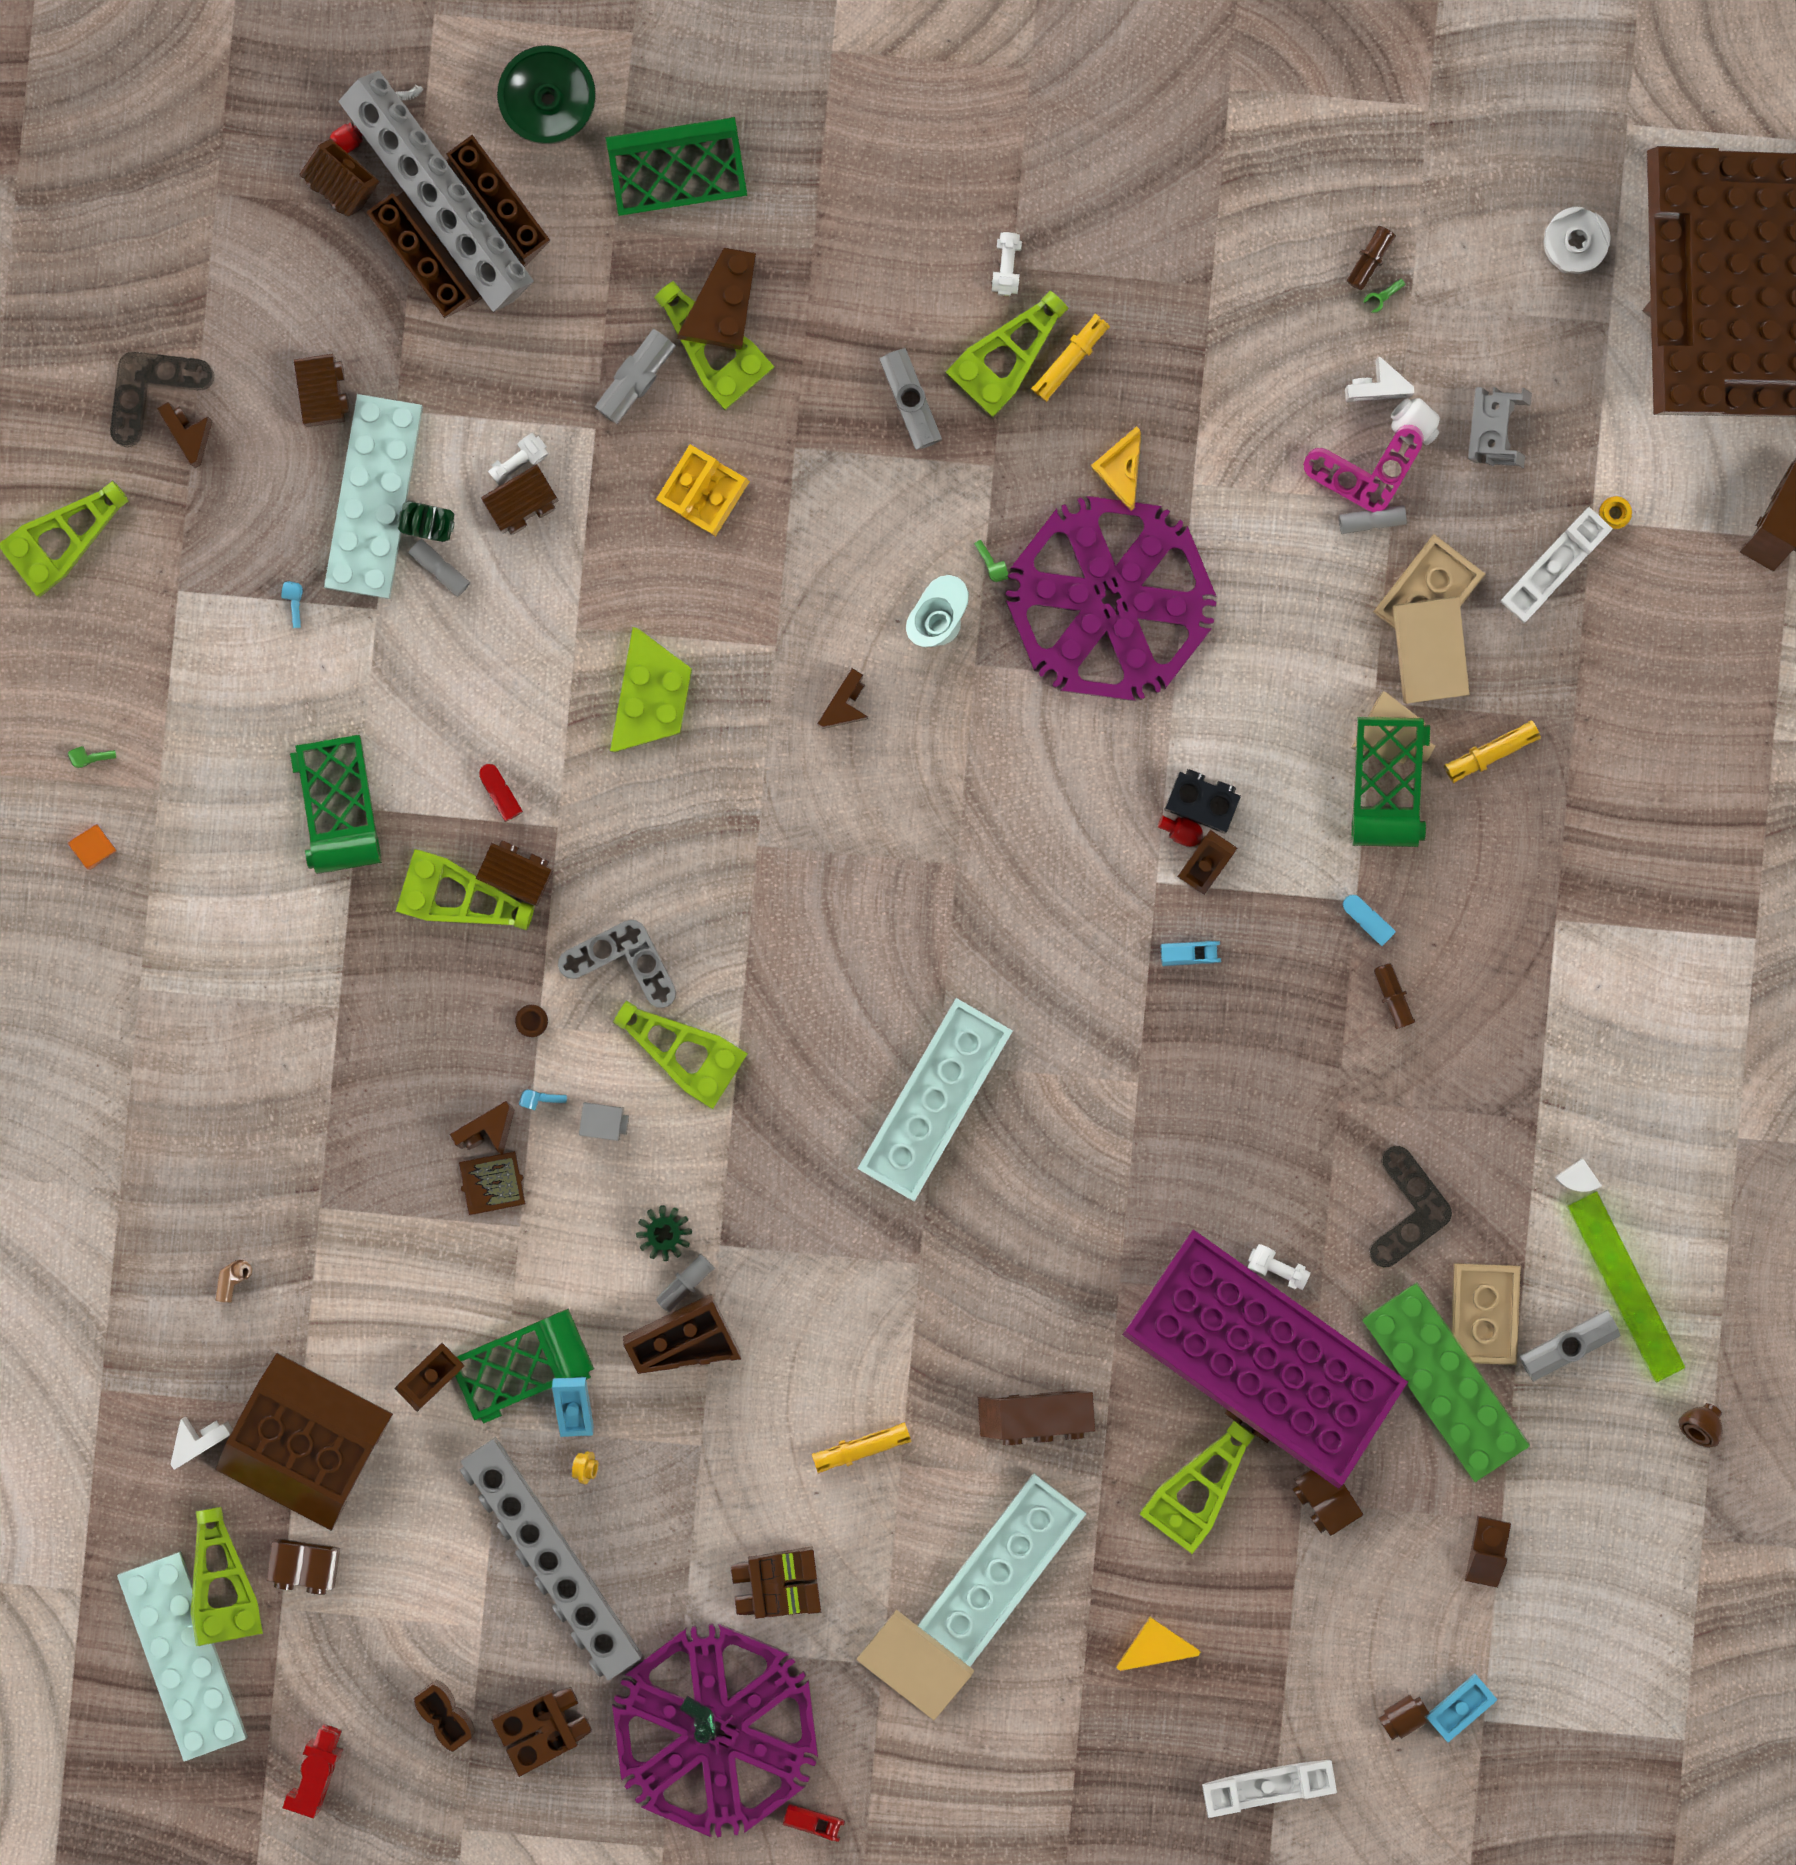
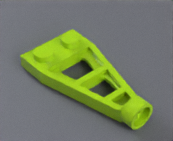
(734, 378)
(981, 382)
(32, 561)
(422, 884)
(714, 1074)
(1174, 1518)
(227, 1622)

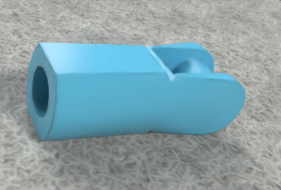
(1368, 919)
(1184, 953)

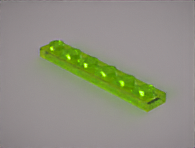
(1626, 1286)

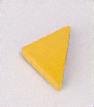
(1120, 467)
(1154, 1646)

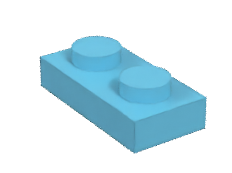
(572, 1406)
(1461, 1707)

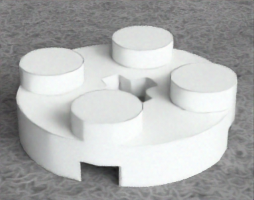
(1569, 258)

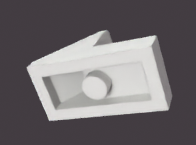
(1388, 386)
(190, 1445)

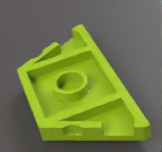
(650, 695)

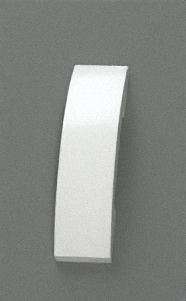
(1556, 564)
(1269, 1787)

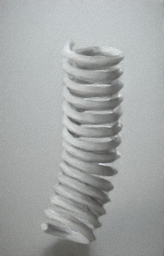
(414, 91)

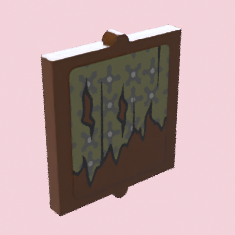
(492, 1183)

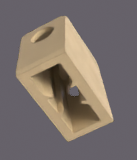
(1389, 707)

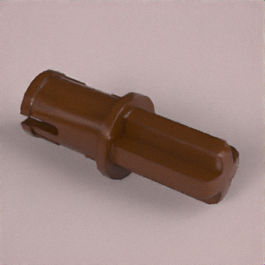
(1371, 258)
(1393, 995)

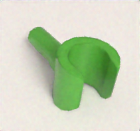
(1385, 294)
(996, 571)
(80, 758)

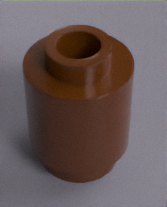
(1404, 1717)

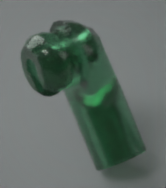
(703, 1719)

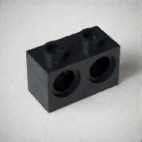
(1199, 810)

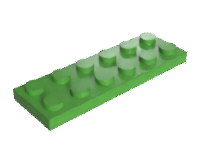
(1446, 1382)

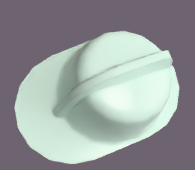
(938, 612)

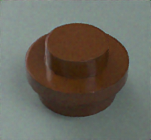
(531, 1021)

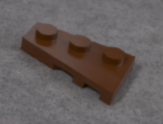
(723, 302)

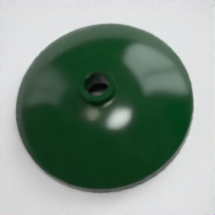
(543, 72)

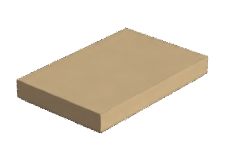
(1432, 575)
(1431, 650)
(1486, 1311)
(915, 1665)

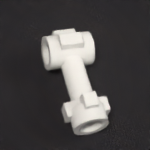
(1005, 281)
(531, 450)
(1262, 1260)

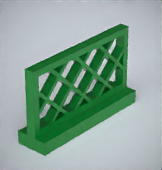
(674, 137)

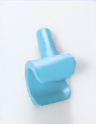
(293, 591)
(530, 1098)

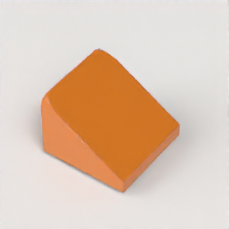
(92, 847)

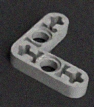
(632, 953)

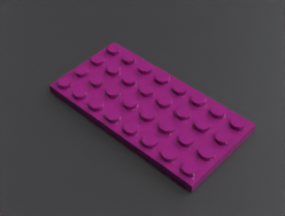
(1265, 1358)

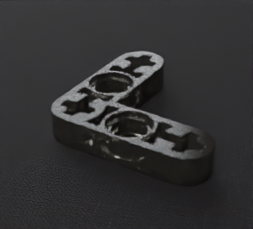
(149, 376)
(1418, 1216)

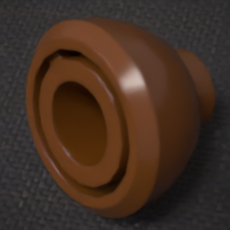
(1702, 1425)

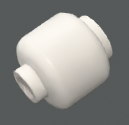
(1419, 414)

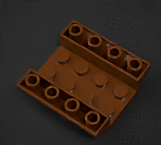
(426, 254)
(303, 1441)

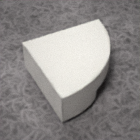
(1578, 1177)

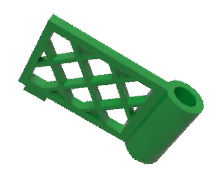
(1394, 824)
(343, 847)
(564, 1355)

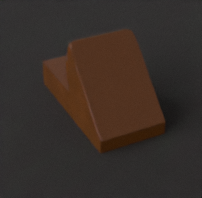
(191, 439)
(838, 710)
(1207, 862)
(494, 1123)
(429, 1377)
(1488, 1552)

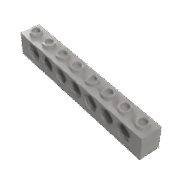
(435, 190)
(624, 1650)

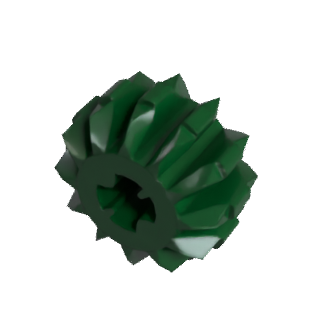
(426, 521)
(660, 1223)

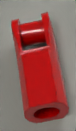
(499, 792)
(807, 1820)

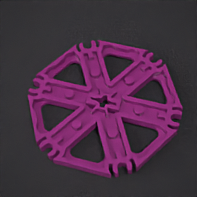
(1091, 622)
(717, 1760)

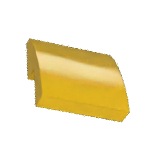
(702, 490)

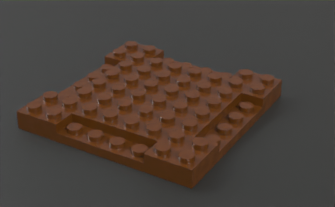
(1722, 281)

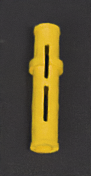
(1070, 357)
(1498, 748)
(865, 1446)

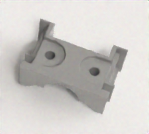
(1492, 426)

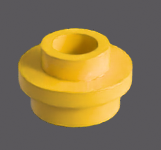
(1624, 507)
(585, 1467)

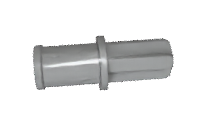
(685, 1283)

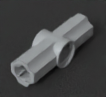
(635, 376)
(903, 379)
(1589, 1337)

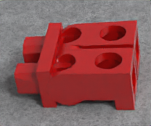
(316, 1772)

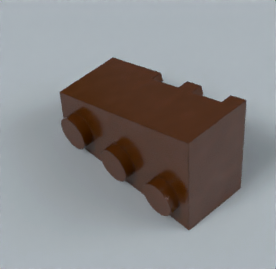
(1777, 528)
(682, 1339)
(1037, 1416)

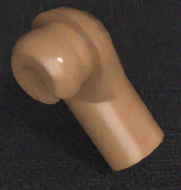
(229, 1277)

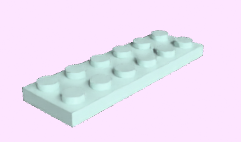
(372, 496)
(935, 1099)
(1001, 1569)
(185, 1674)

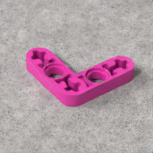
(1365, 480)

